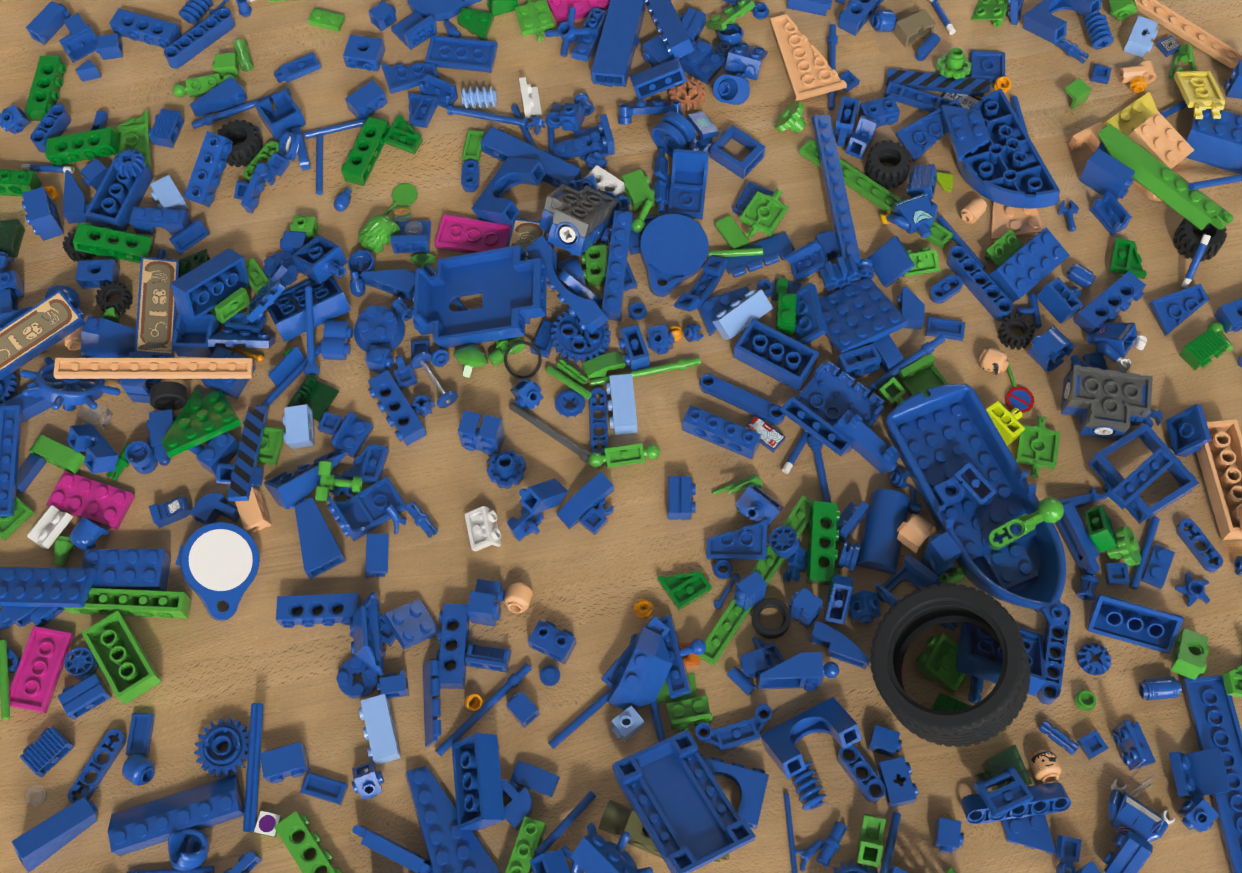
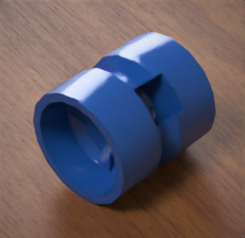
(141, 457)

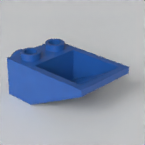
(799, 671)

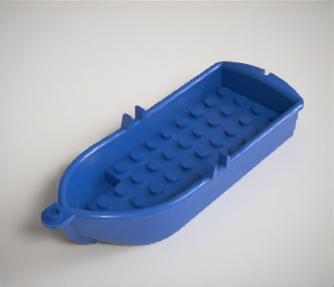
(935, 442)

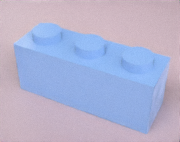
(741, 313)
(622, 404)
(379, 729)

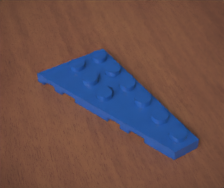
(446, 846)

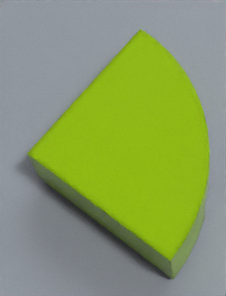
(945, 181)

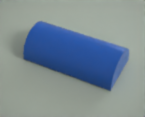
(879, 537)

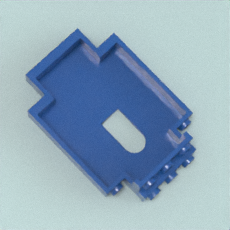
(510, 288)

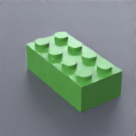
(121, 657)

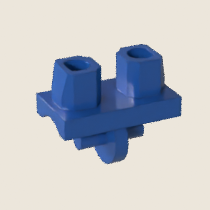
(525, 524)

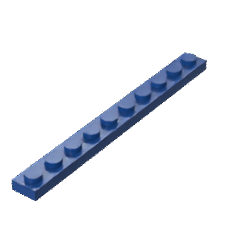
(835, 188)

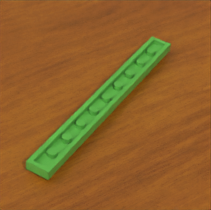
(873, 192)
(735, 616)

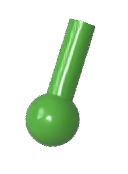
(638, 223)
(1218, 327)

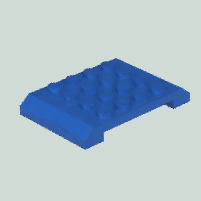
(681, 804)

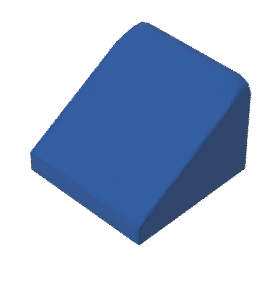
(87, 71)
(240, 190)

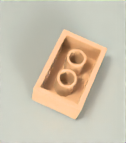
(1162, 140)

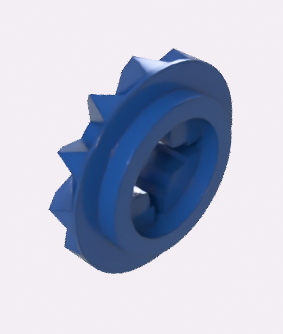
(569, 395)
(1094, 668)

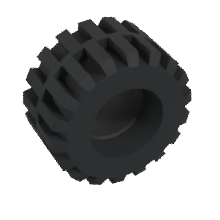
(238, 132)
(889, 153)
(1188, 242)

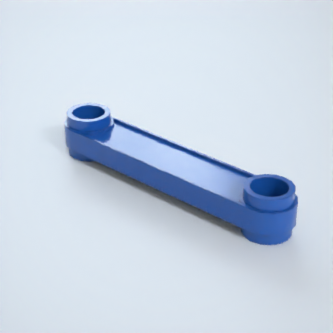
(741, 399)

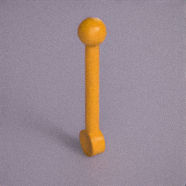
(260, 357)

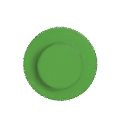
(1085, 700)

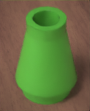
(62, 550)

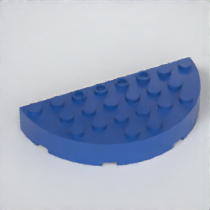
(1009, 165)

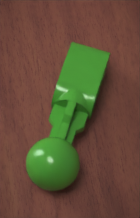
(1048, 510)

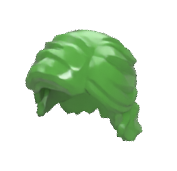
(377, 232)

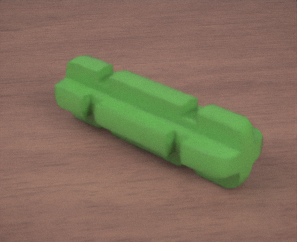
(572, 372)

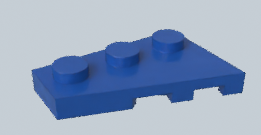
(1178, 306)
(742, 544)

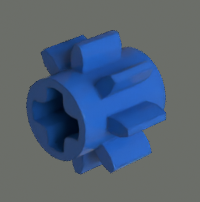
(596, 158)
(422, 400)

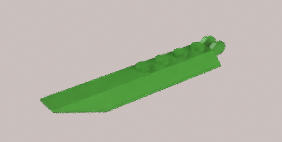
(1164, 181)

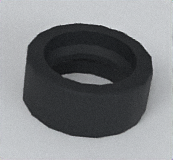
(168, 396)
(771, 603)

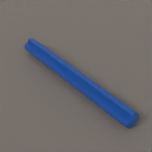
(253, 767)

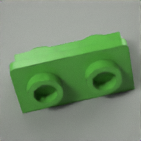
(925, 262)
(688, 713)

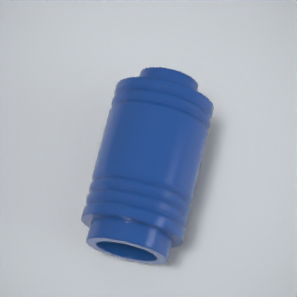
(1160, 688)

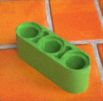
(57, 454)

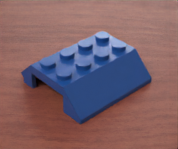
(1217, 140)
(826, 399)

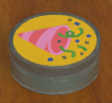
(402, 214)

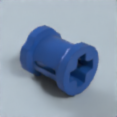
(582, 98)
(402, 309)
(1091, 581)

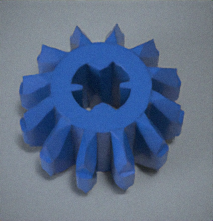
(129, 163)

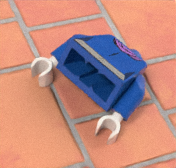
(1116, 341)
(1130, 814)

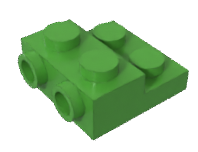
(940, 662)

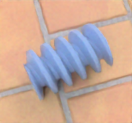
(479, 97)

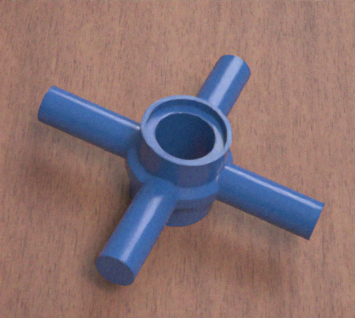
(568, 32)

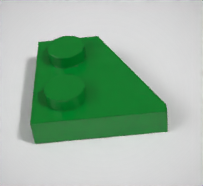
(403, 136)
(685, 588)

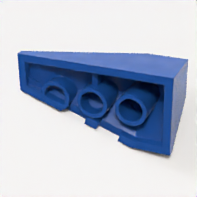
(106, 338)
(295, 486)

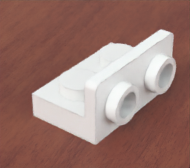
(530, 99)
(49, 527)
(482, 528)

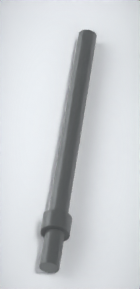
(584, 454)

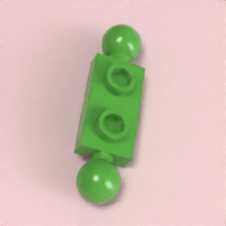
(200, 85)
(624, 455)

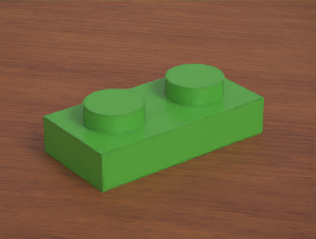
(326, 19)
(256, 277)

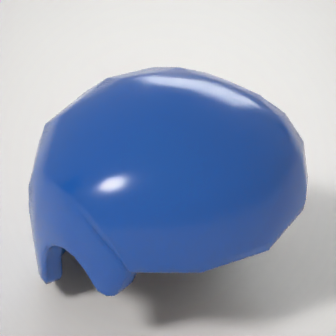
(732, 34)
(361, 261)

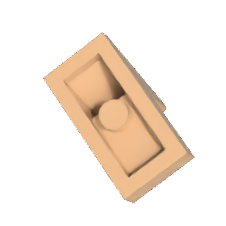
(1087, 137)

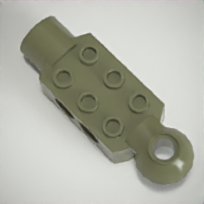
(622, 819)

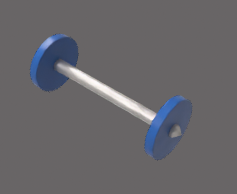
(421, 360)

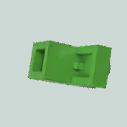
(870, 840)

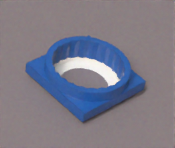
(284, 142)

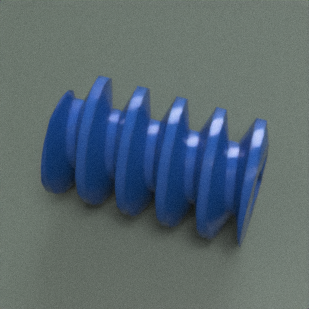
(194, 10)
(1098, 30)
(808, 788)

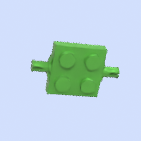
(534, 18)
(764, 213)
(1038, 447)

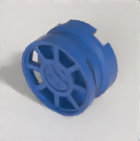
(784, 542)
(849, 555)
(81, 662)

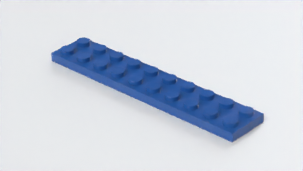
(1219, 727)

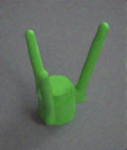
(1185, 55)
(741, 484)

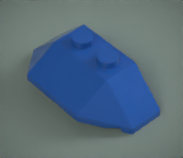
(368, 635)
(642, 672)

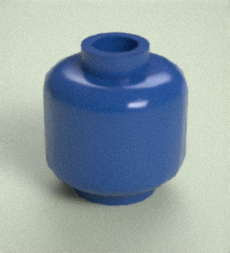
(884, 21)
(138, 769)

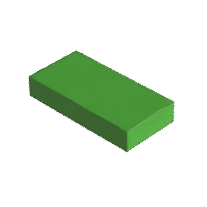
(472, 146)
(731, 233)

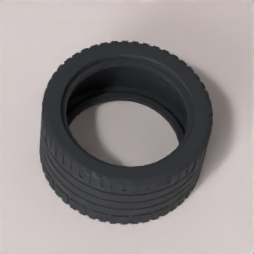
(937, 606)

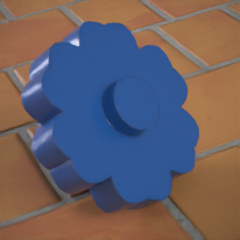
(506, 469)

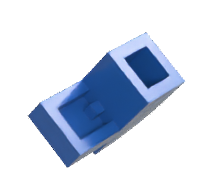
(862, 138)
(573, 267)
(211, 507)
(519, 806)

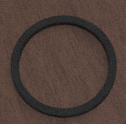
(534, 347)

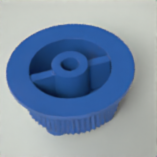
(379, 328)

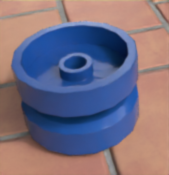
(673, 133)

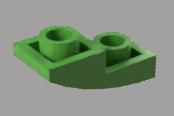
(601, 364)

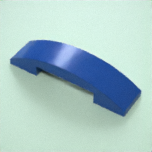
(704, 286)

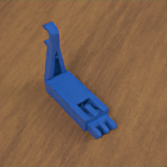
(1075, 533)
(392, 850)

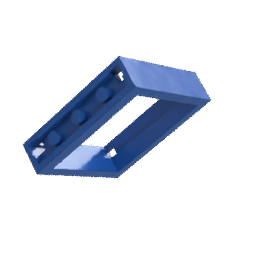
(1113, 478)

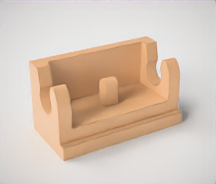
(253, 512)

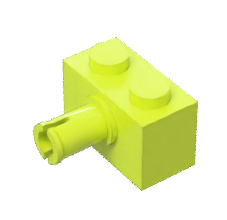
(1006, 422)

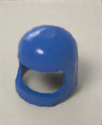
(86, 533)

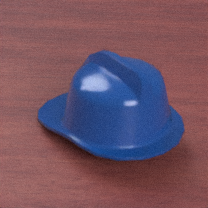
(731, 89)

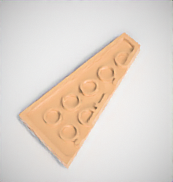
(803, 62)
(1021, 221)

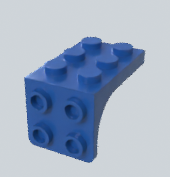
(688, 183)
(366, 509)

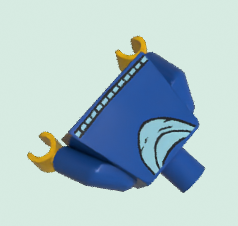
(913, 215)

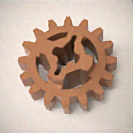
(695, 96)

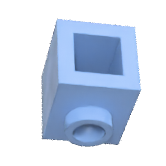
(627, 724)

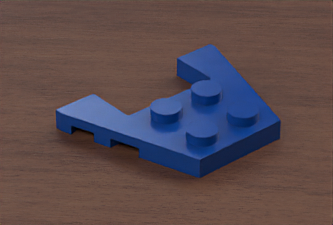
(267, 294)

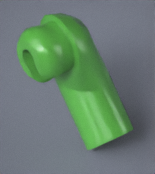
(957, 575)

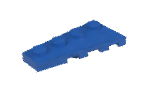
(925, 132)

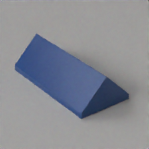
(1134, 623)

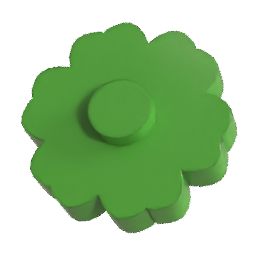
(954, 64)
(791, 118)
(1126, 547)

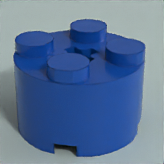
(1050, 349)

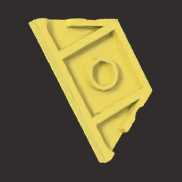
(1133, 115)

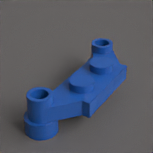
(642, 107)
(736, 733)

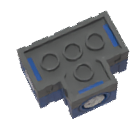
(576, 217)
(1106, 400)

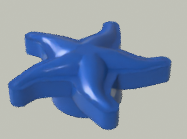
(1193, 590)

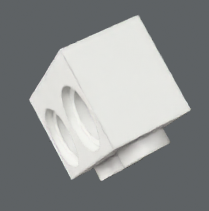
(607, 181)

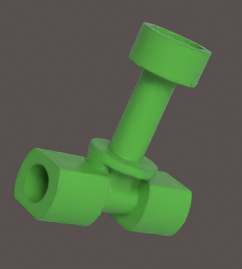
(497, 356)
(328, 481)

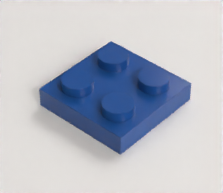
(411, 624)

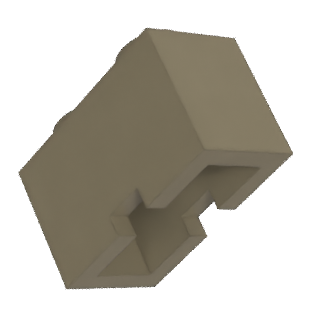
(914, 26)

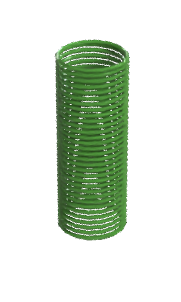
(243, 61)

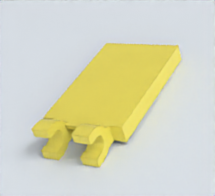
(1200, 92)

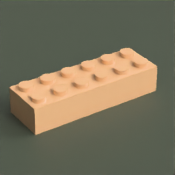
(1222, 474)

